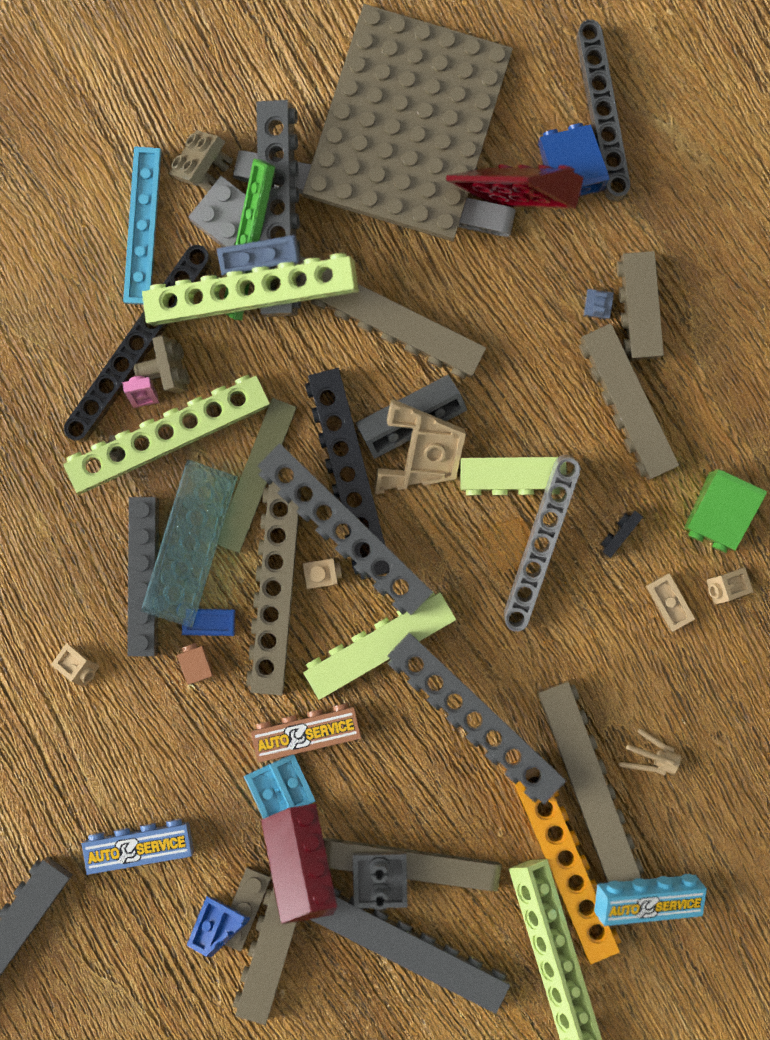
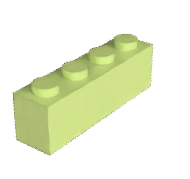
(507, 474)

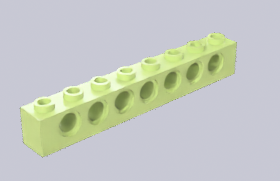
(343, 282)
(247, 387)
(554, 951)

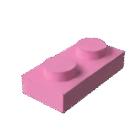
(140, 391)

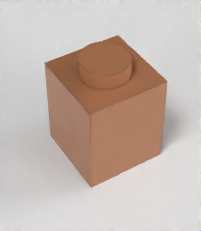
(195, 663)

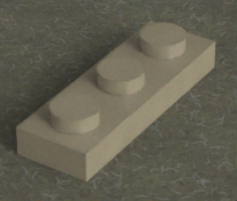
(247, 902)

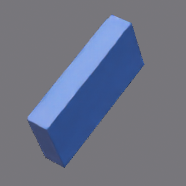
(212, 623)

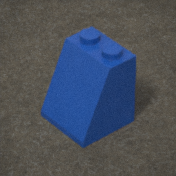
(579, 150)

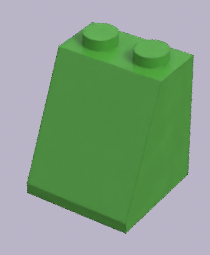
(724, 510)

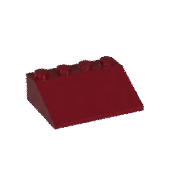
(523, 185)

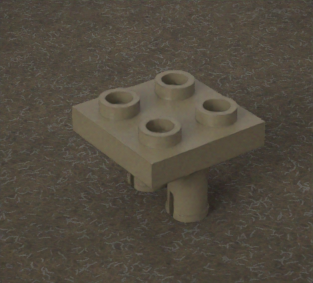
(198, 155)
(166, 365)

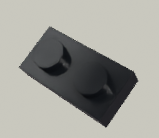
(614, 541)

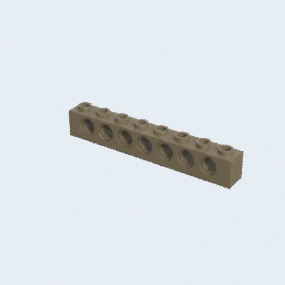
(274, 682)

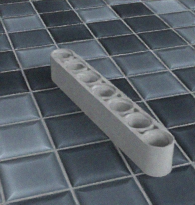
(541, 556)

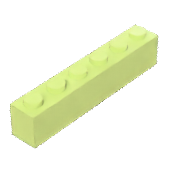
(372, 648)

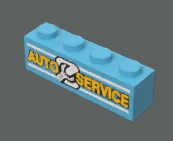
(650, 899)

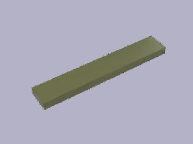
(251, 485)

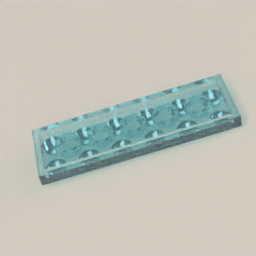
(189, 543)

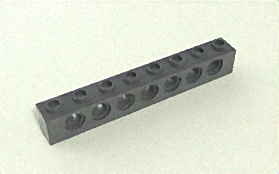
(268, 116)
(281, 459)
(549, 779)

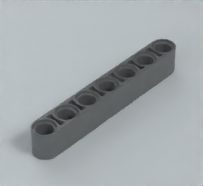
(604, 98)

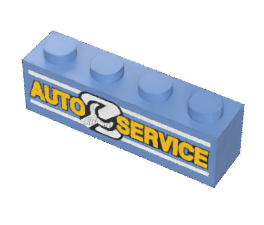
(138, 847)

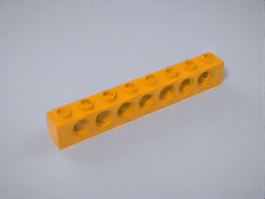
(595, 947)

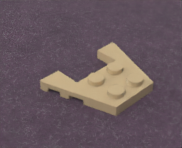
(432, 451)

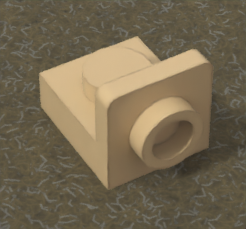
(322, 573)
(729, 586)
(75, 665)

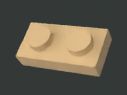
(670, 602)

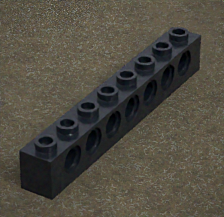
(331, 382)

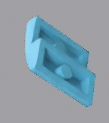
(279, 786)

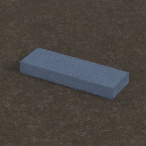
(258, 254)

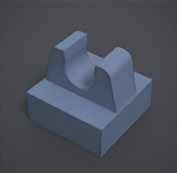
(598, 304)

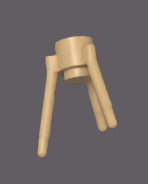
(665, 760)

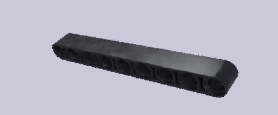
(125, 351)

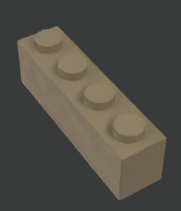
(641, 306)

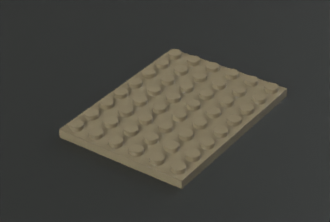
(404, 119)

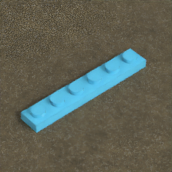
(142, 223)

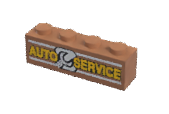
(305, 733)

